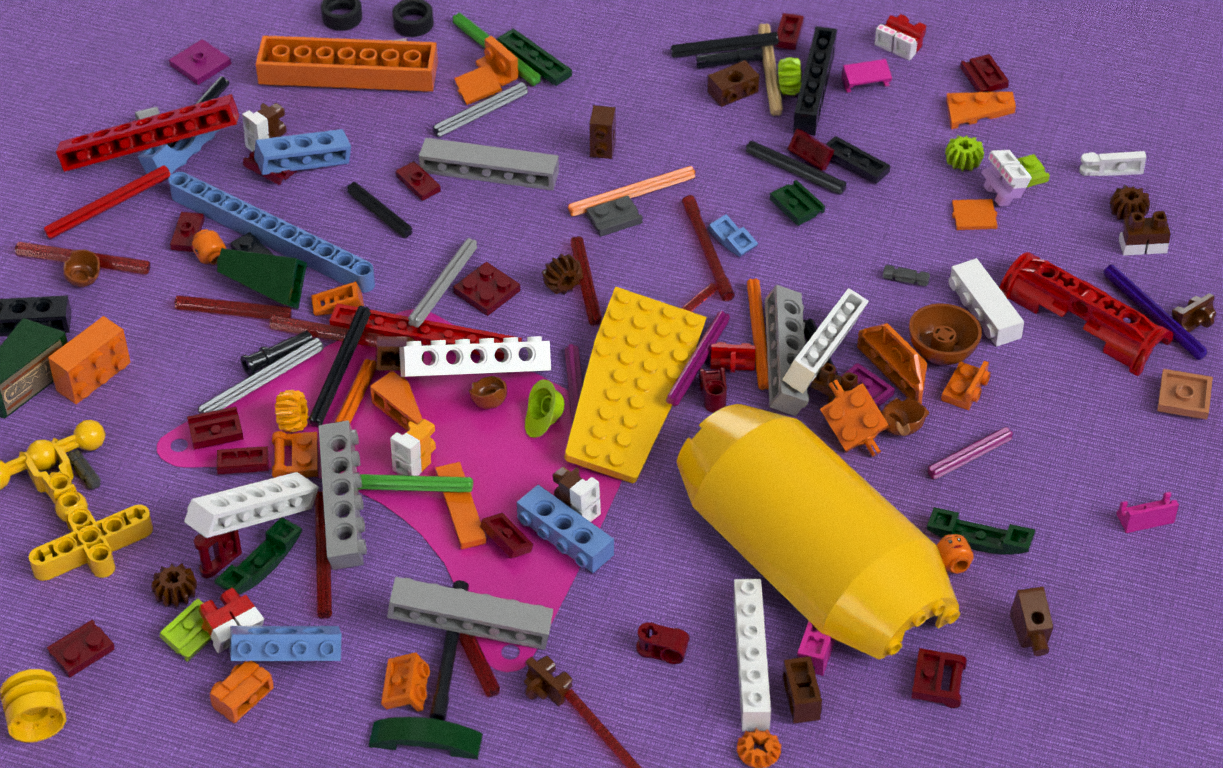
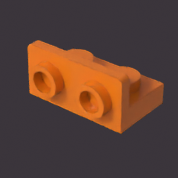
(501, 61)
(966, 385)
(405, 682)

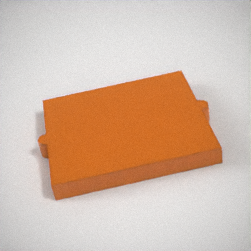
(478, 84)
(974, 214)

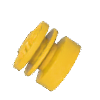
(32, 705)

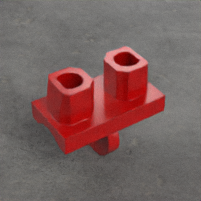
(733, 356)

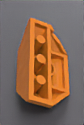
(894, 359)

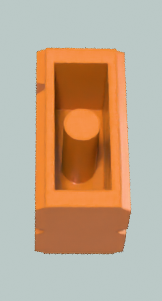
(241, 690)

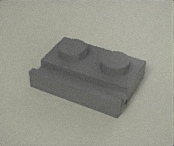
(614, 216)

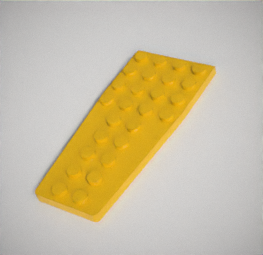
(628, 381)

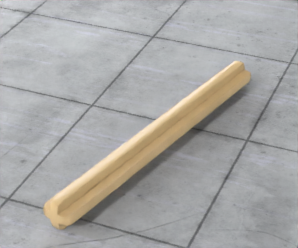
(771, 75)

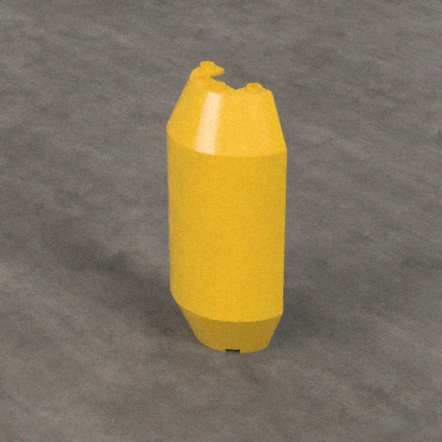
(815, 529)

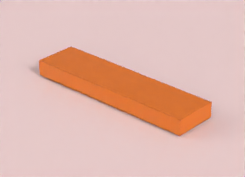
(462, 510)

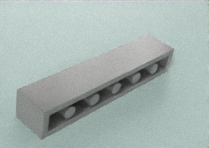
(489, 164)
(470, 613)

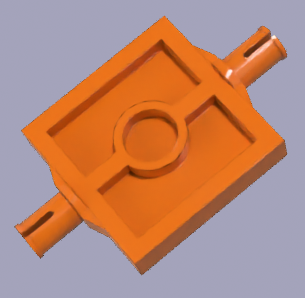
(854, 418)

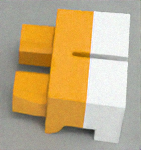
(413, 450)

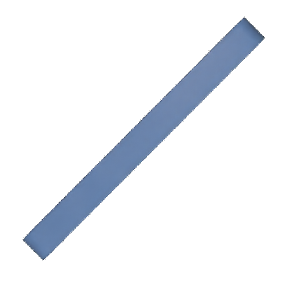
(271, 231)

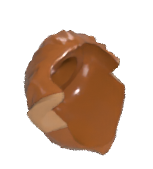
(904, 416)

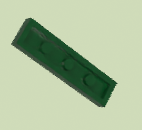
(535, 57)

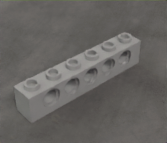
(784, 343)
(350, 551)

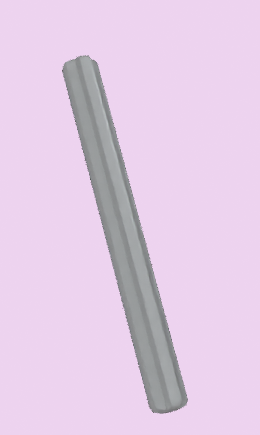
(442, 283)

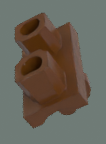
(1197, 313)
(827, 375)
(541, 682)

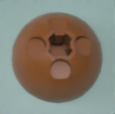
(944, 333)

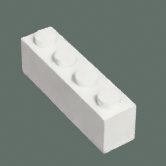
(986, 302)

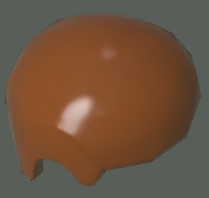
(81, 268)
(488, 392)

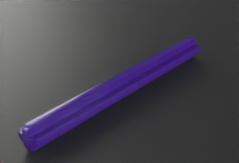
(1154, 311)

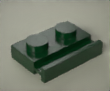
(797, 202)

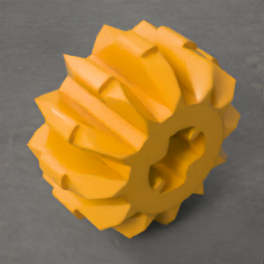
(291, 411)

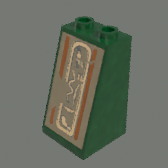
(26, 363)

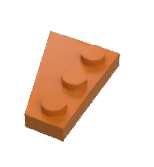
(978, 105)

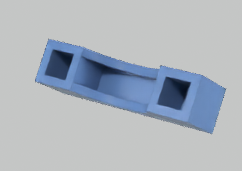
(175, 156)

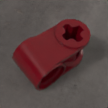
(713, 388)
(664, 644)

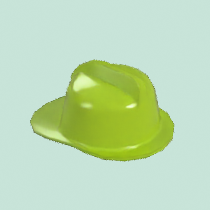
(544, 408)

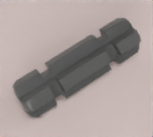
(906, 275)
(84, 469)

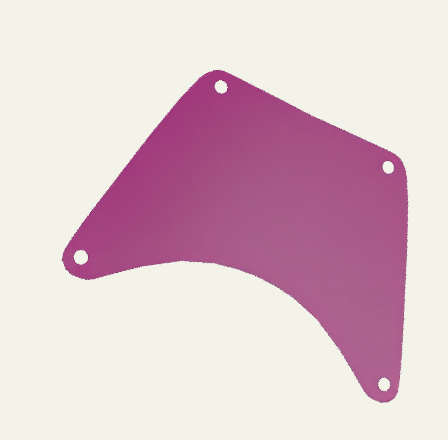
(485, 442)

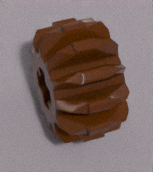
(1129, 200)
(562, 274)
(174, 585)

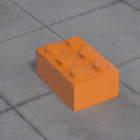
(89, 360)

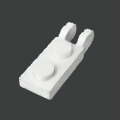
(1113, 163)

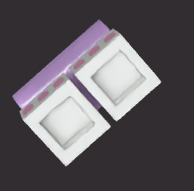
(1005, 177)

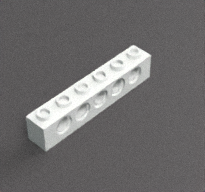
(825, 340)
(537, 360)
(250, 504)
(751, 655)

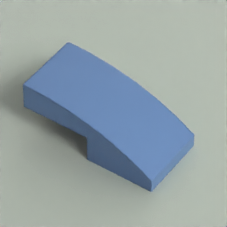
(730, 236)

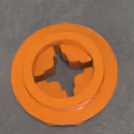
(758, 758)

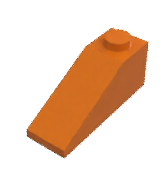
(395, 398)

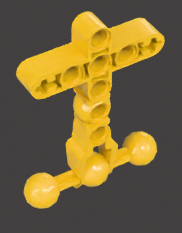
(89, 539)

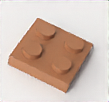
(1185, 394)

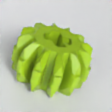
(790, 75)
(964, 153)

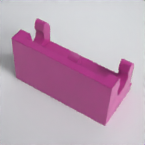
(865, 73)
(1148, 514)
(817, 646)

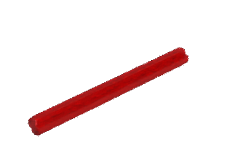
(107, 202)

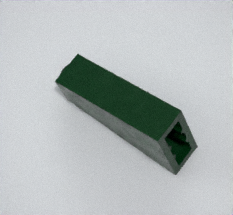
(270, 275)

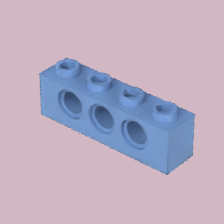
(302, 151)
(565, 529)
(285, 643)

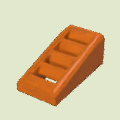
(349, 293)

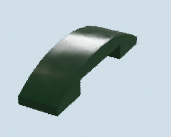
(981, 537)
(263, 560)
(426, 733)

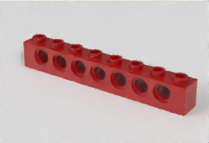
(147, 132)

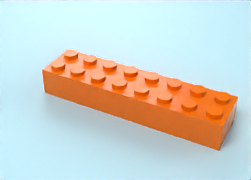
(347, 63)

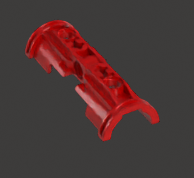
(1039, 282)

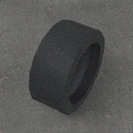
(341, 21)
(414, 27)

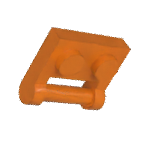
(303, 453)

